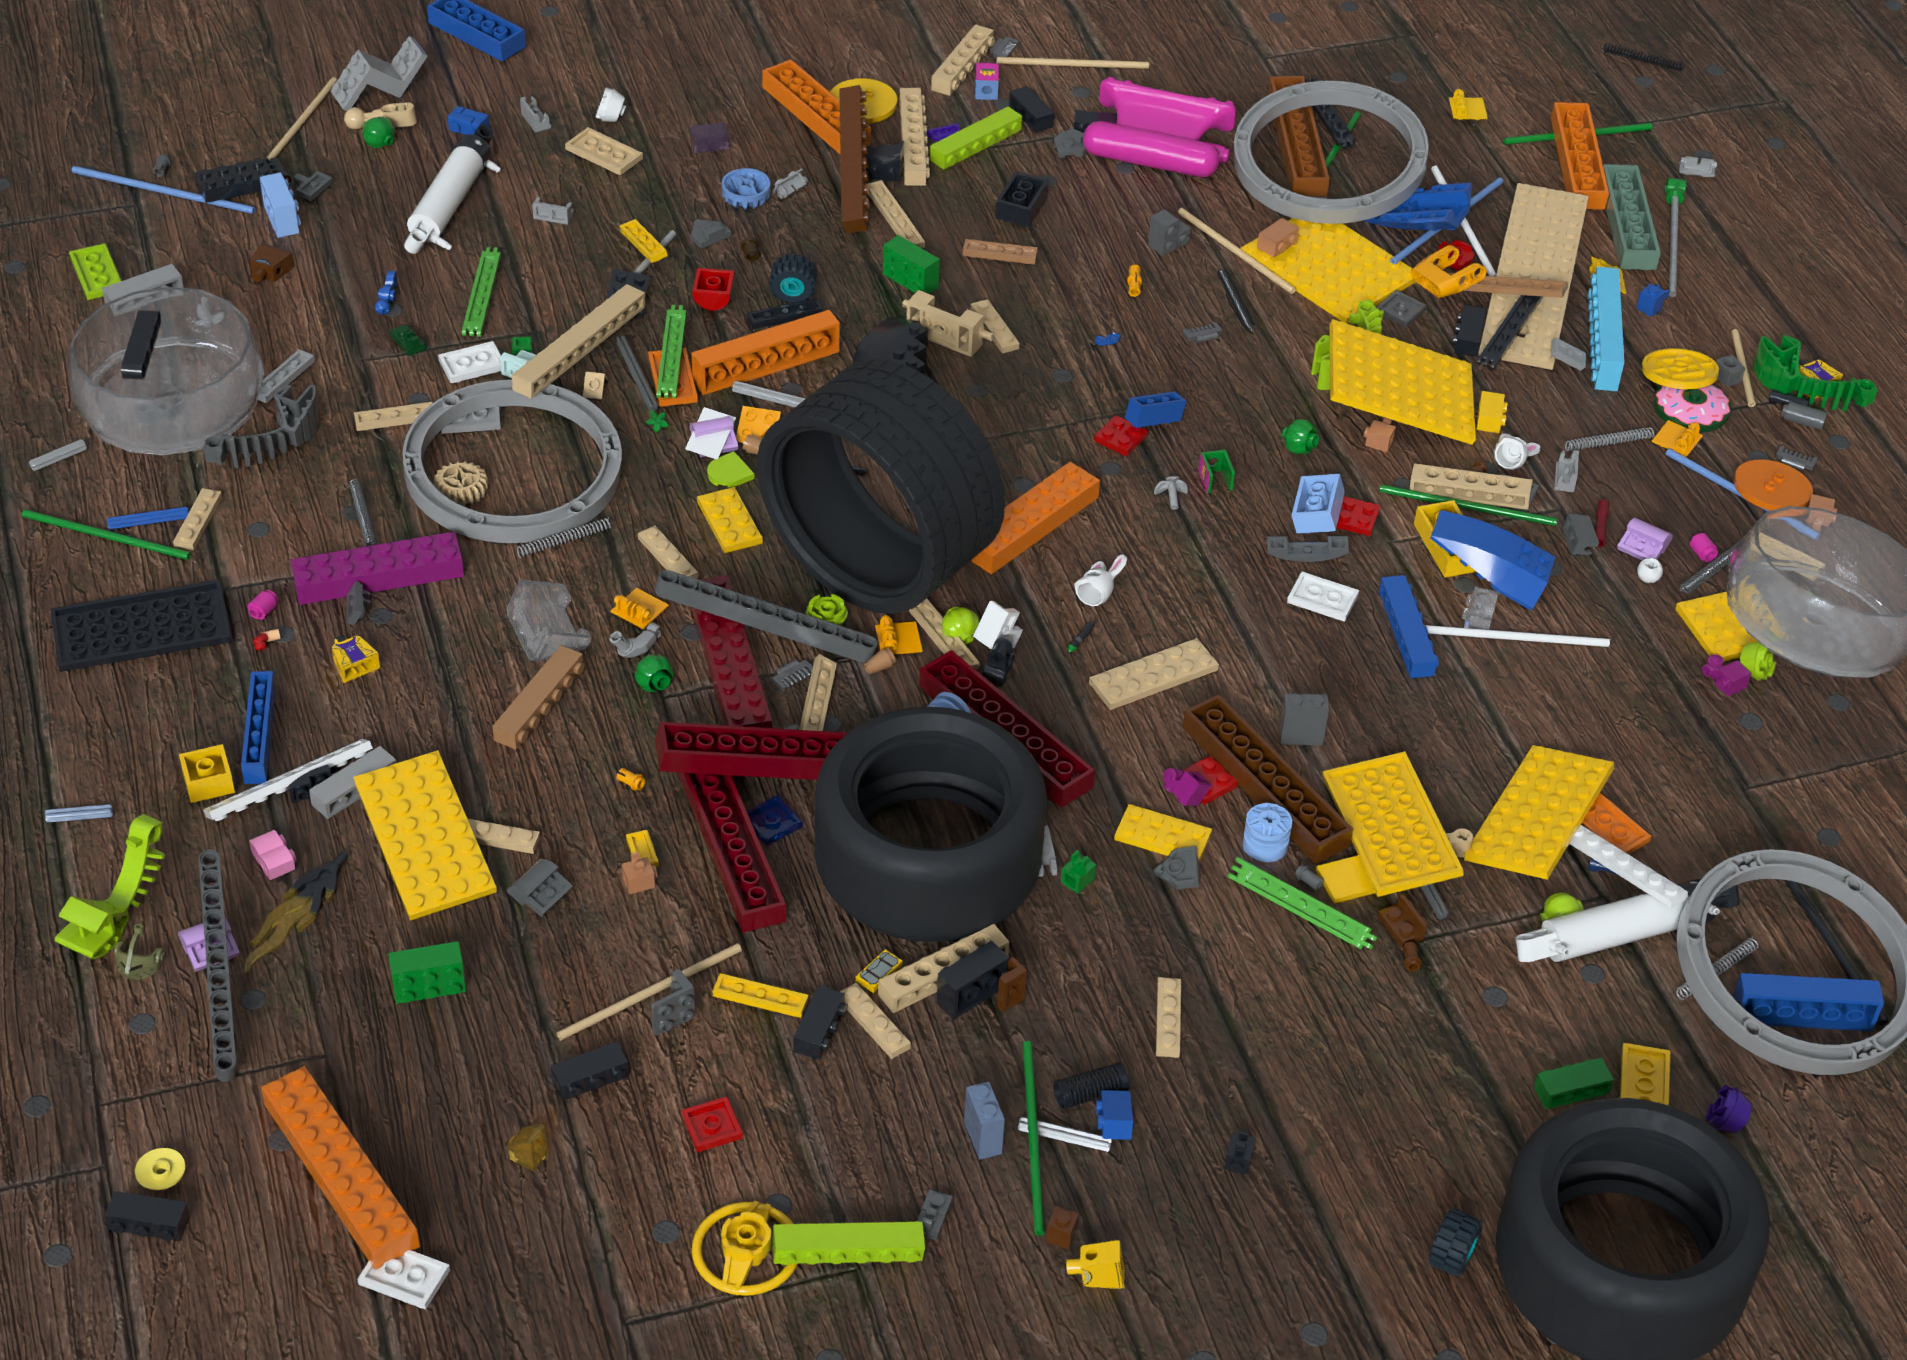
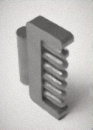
(1003, 47)
(1204, 334)
(1794, 461)
(791, 671)

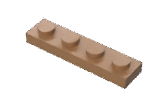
(1000, 251)

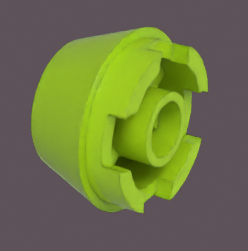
(828, 609)
(1757, 660)

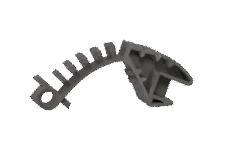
(297, 425)

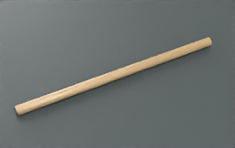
(1072, 62)
(301, 120)
(1240, 253)
(647, 992)

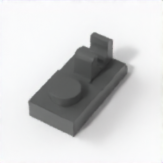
(356, 602)
(934, 1213)

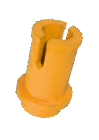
(635, 781)

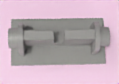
(1705, 168)
(784, 186)

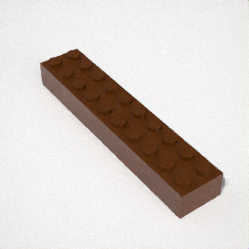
(1267, 777)

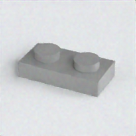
(1568, 354)

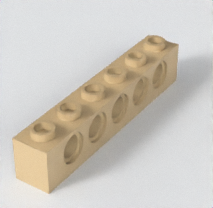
(962, 60)
(1472, 486)
(920, 978)

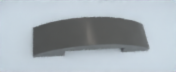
(1308, 551)

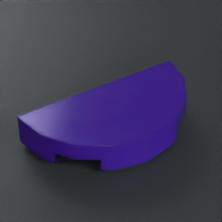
(942, 132)

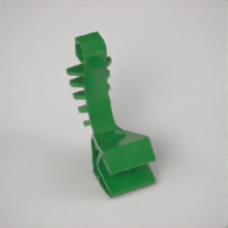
(1780, 371)

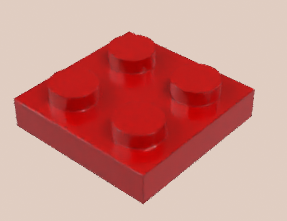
(1120, 436)
(1358, 516)
(1216, 775)
(711, 1124)

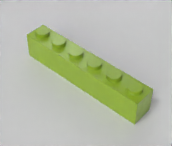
(975, 138)
(848, 1242)

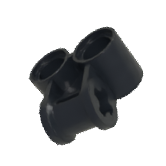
(999, 661)

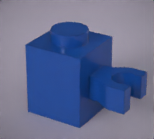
(1652, 299)

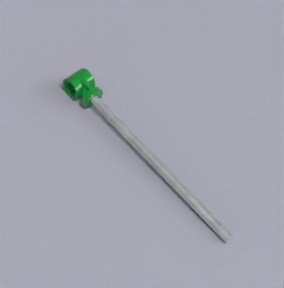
(1674, 195)

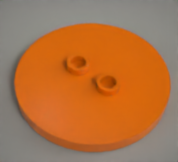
(1772, 484)

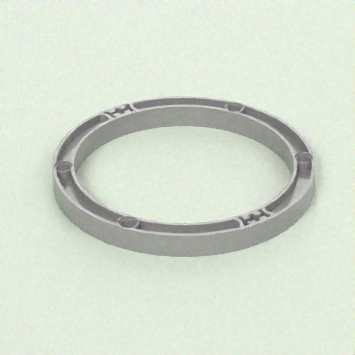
(1330, 210)
(511, 528)
(1744, 1027)

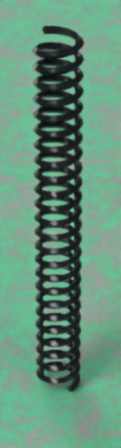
(1644, 57)
(1232, 299)

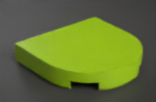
(729, 471)

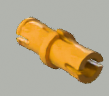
(1134, 280)

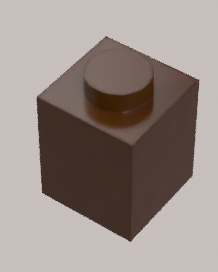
(1062, 1227)

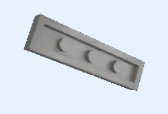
(285, 374)

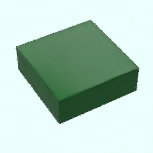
(521, 343)

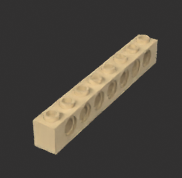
(914, 136)

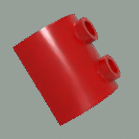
(712, 288)

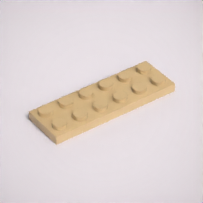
(1153, 674)

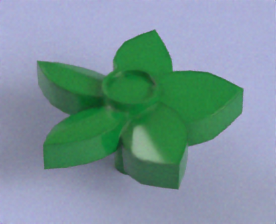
(657, 421)

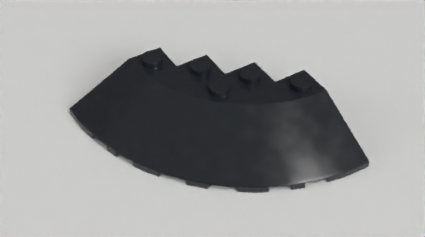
(896, 341)

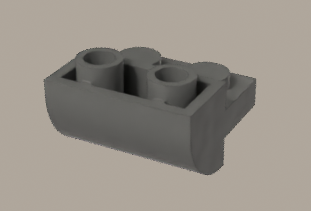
(540, 887)

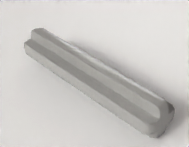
(57, 455)

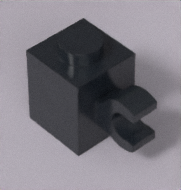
(1239, 1152)

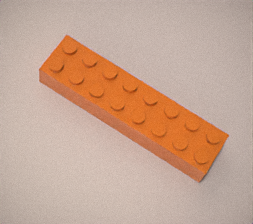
(806, 100)
(1579, 152)
(765, 352)
(1039, 513)

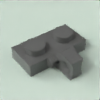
(312, 186)

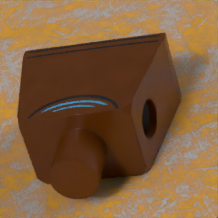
(270, 263)

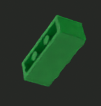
(1573, 1083)

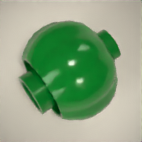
(378, 132)
(1299, 436)
(656, 670)

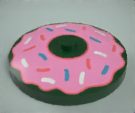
(1705, 406)

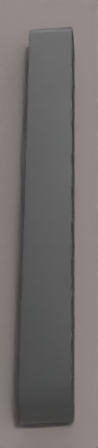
(765, 616)
(220, 972)

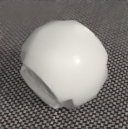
(1650, 570)

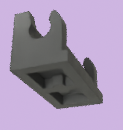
(1579, 534)

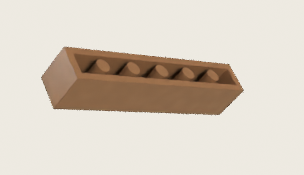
(538, 697)

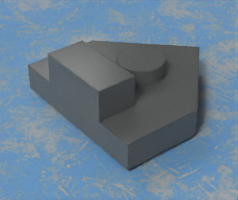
(1069, 143)
(708, 232)
(1181, 868)

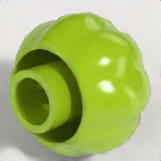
(960, 623)
(1559, 905)

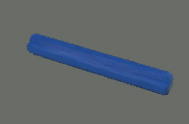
(147, 518)

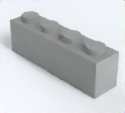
(158, 278)
(340, 790)

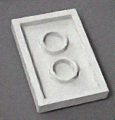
(471, 362)
(1323, 596)
(409, 1278)

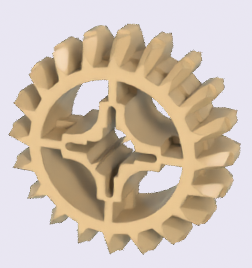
(462, 482)

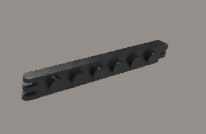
(1334, 123)
(1508, 330)

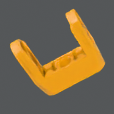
(1438, 281)

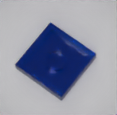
(773, 820)

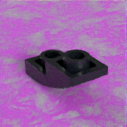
(300, 787)

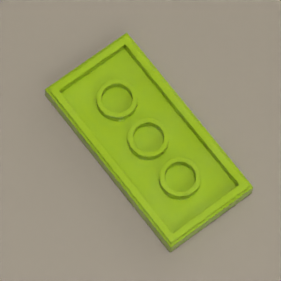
(94, 269)

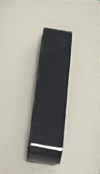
(141, 344)

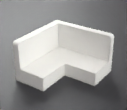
(998, 624)

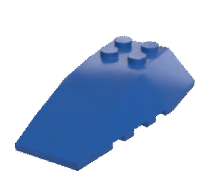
(1430, 209)
(1501, 557)

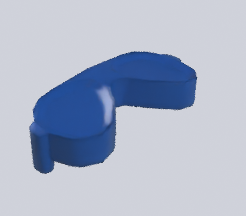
(1110, 339)

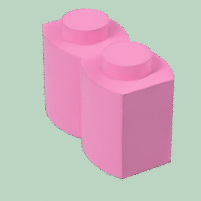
(272, 854)

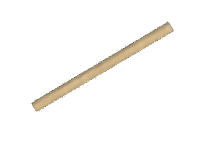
(1741, 358)

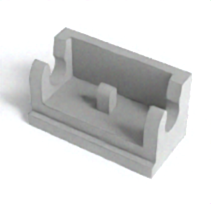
(534, 116)
(552, 212)
(1566, 472)

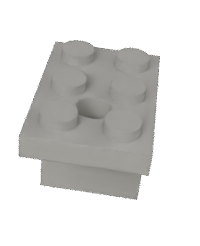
(370, 70)

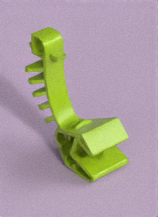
(1367, 318)
(100, 924)

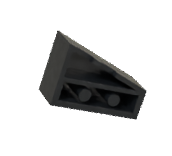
(886, 162)

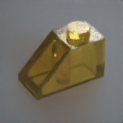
(529, 1146)

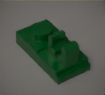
(407, 340)

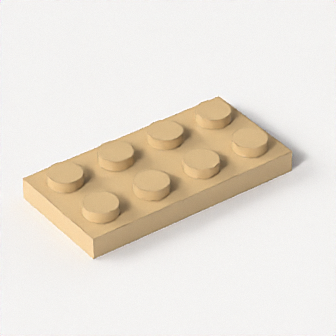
(604, 151)

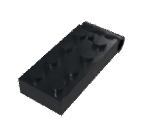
(237, 178)

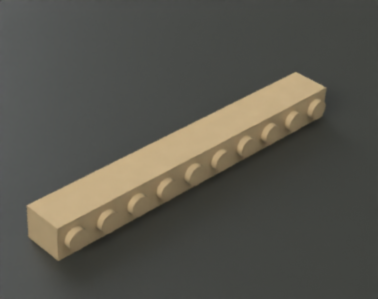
(578, 341)

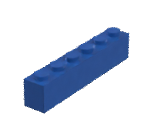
(1408, 626)
(258, 727)

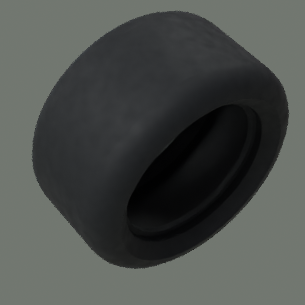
(926, 890)
(1651, 1155)

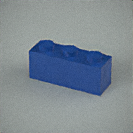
(1155, 409)

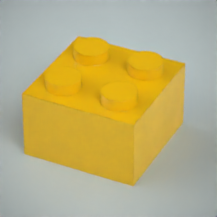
(206, 773)

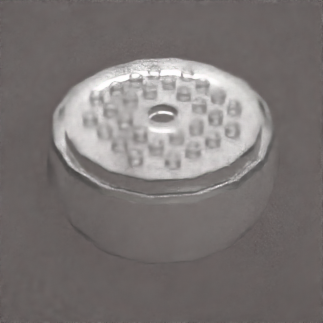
(197, 383)
(1822, 591)

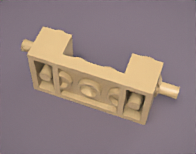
(960, 333)

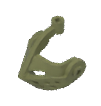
(150, 963)

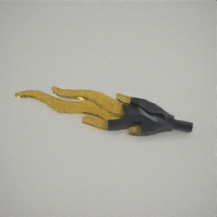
(305, 904)

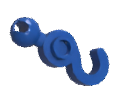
(387, 293)

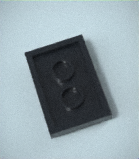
(621, 278)

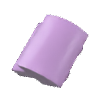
(716, 425)
(1644, 540)
(194, 944)

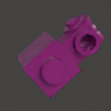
(1727, 678)
(1187, 786)

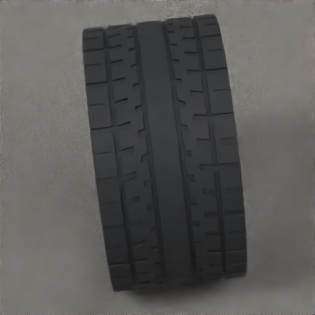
(926, 450)

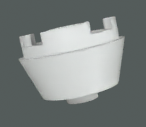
(611, 106)

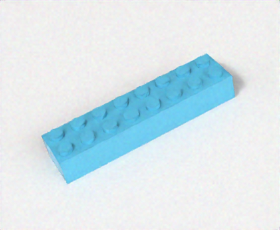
(1606, 329)

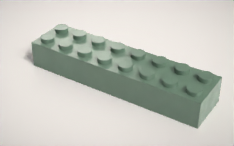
(1630, 218)

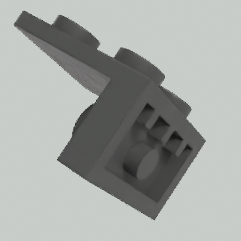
(674, 1008)

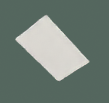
(710, 444)

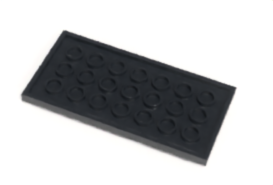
(140, 625)

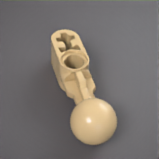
(398, 114)

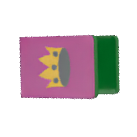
(1223, 464)

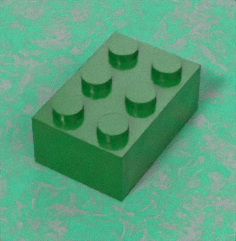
(910, 265)
(427, 972)

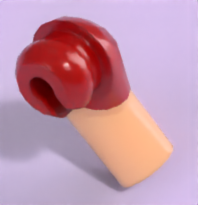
(267, 636)

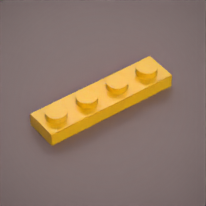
(643, 241)
(760, 995)

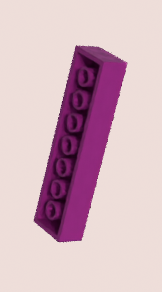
(377, 567)

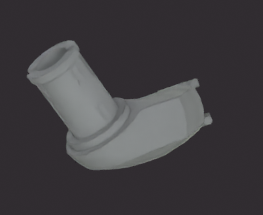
(636, 646)

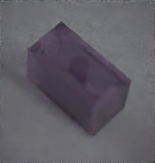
(709, 137)

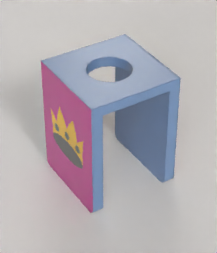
(987, 81)

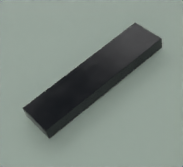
(784, 313)

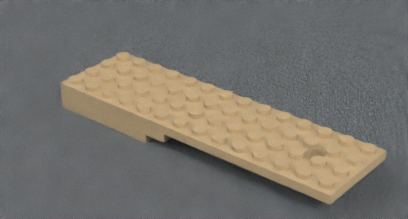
(1541, 246)

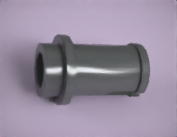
(163, 162)
(1309, 877)

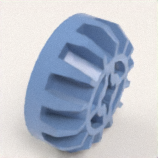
(751, 186)

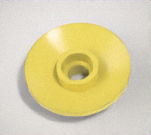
(156, 1162)

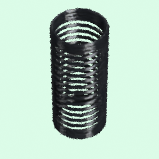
(1119, 1078)

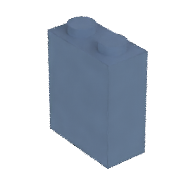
(984, 1120)

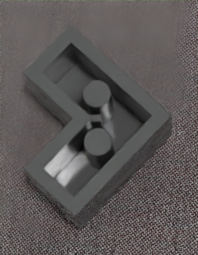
(1167, 232)

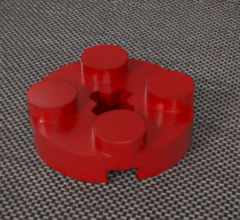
(1465, 254)

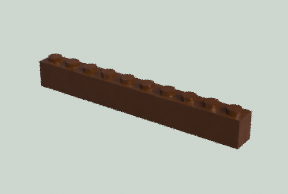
(853, 159)

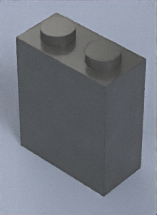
(1303, 719)

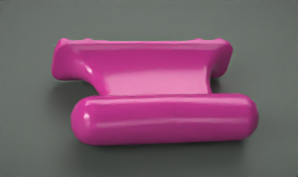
(1159, 128)

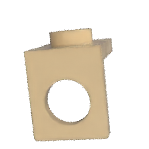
(594, 385)

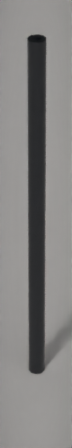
(1828, 938)

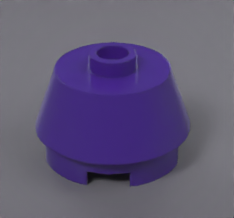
(1729, 1111)

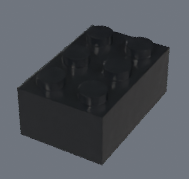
(1021, 199)
(971, 979)

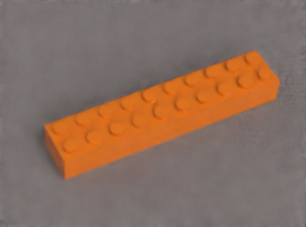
(340, 1167)

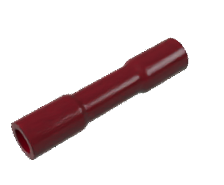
(1602, 515)

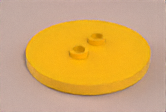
(880, 98)
(1680, 368)

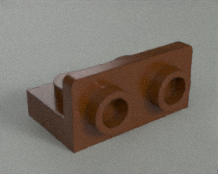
(1403, 921)
(1012, 985)

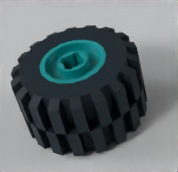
(793, 278)
(1455, 1242)

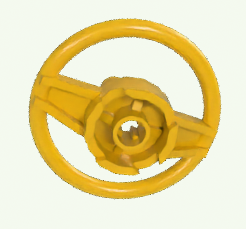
(738, 1250)

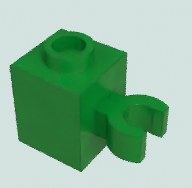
(1078, 872)

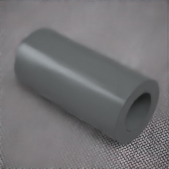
(1804, 415)

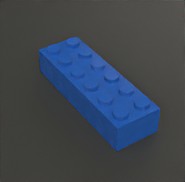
(477, 27)
(1810, 1001)

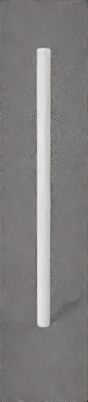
(1469, 232)
(1518, 636)

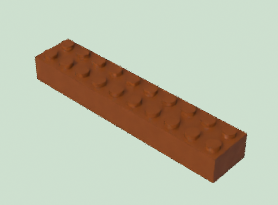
(1300, 145)

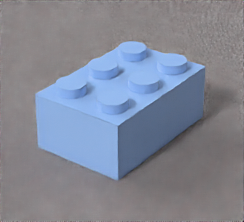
(280, 204)
(1318, 503)

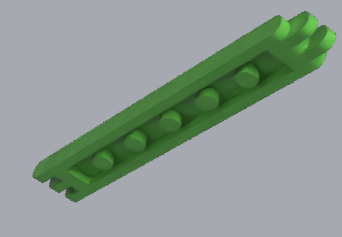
(481, 292)
(671, 352)
(1302, 904)

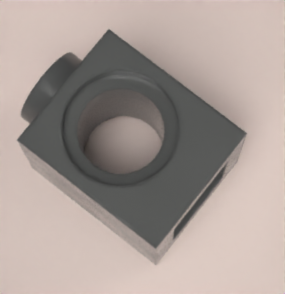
(1730, 370)

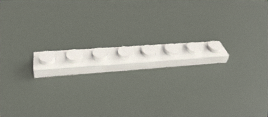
(280, 783)
(1628, 867)

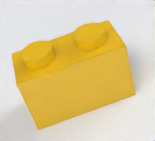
(1491, 412)

